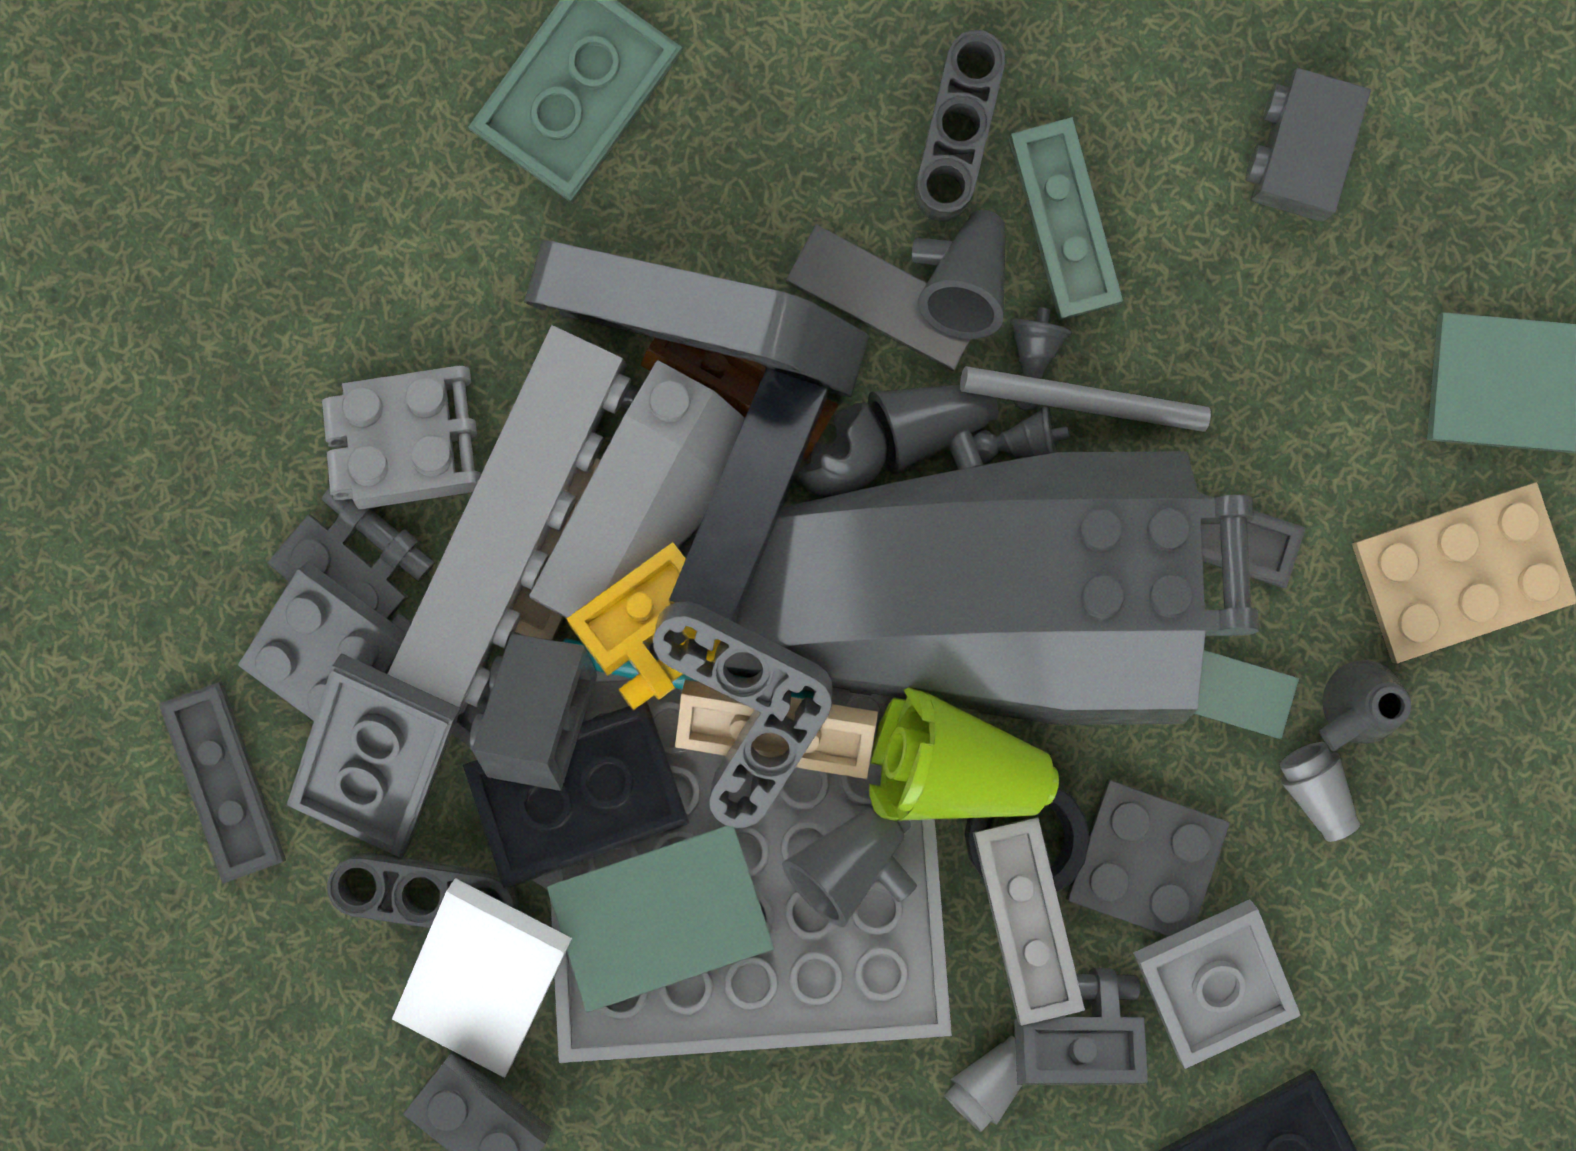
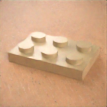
(1464, 573)

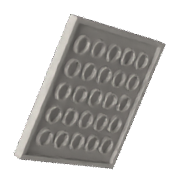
(821, 981)

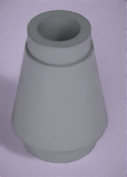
(1321, 789)
(986, 1086)

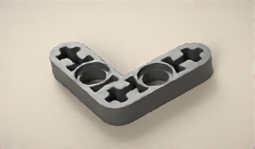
(765, 693)

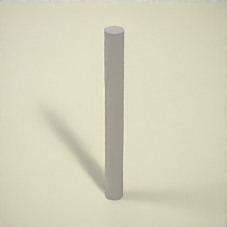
(1084, 399)

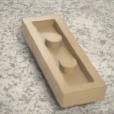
(713, 722)

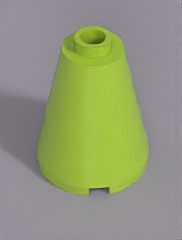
(954, 765)

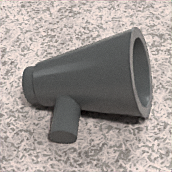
(968, 284)
(929, 420)
(1353, 701)
(845, 864)

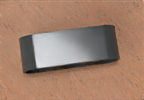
(960, 96)
(393, 883)

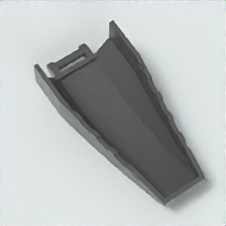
(1010, 587)

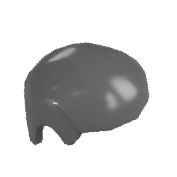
(851, 458)

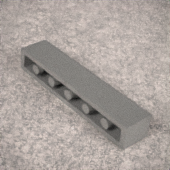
(509, 519)

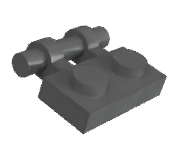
(331, 555)
(1087, 1049)

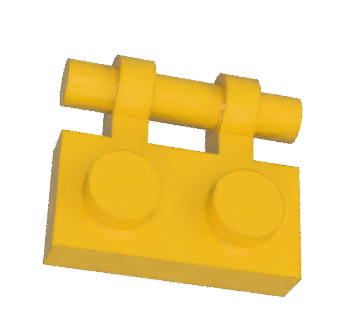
(623, 622)

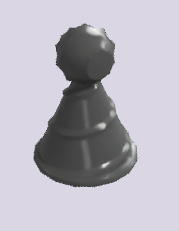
(1037, 346)
(1026, 439)

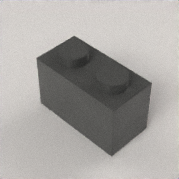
(1308, 144)
(533, 711)
(473, 1113)

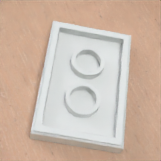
(480, 977)

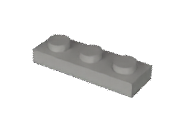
(1028, 921)

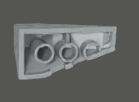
(644, 490)

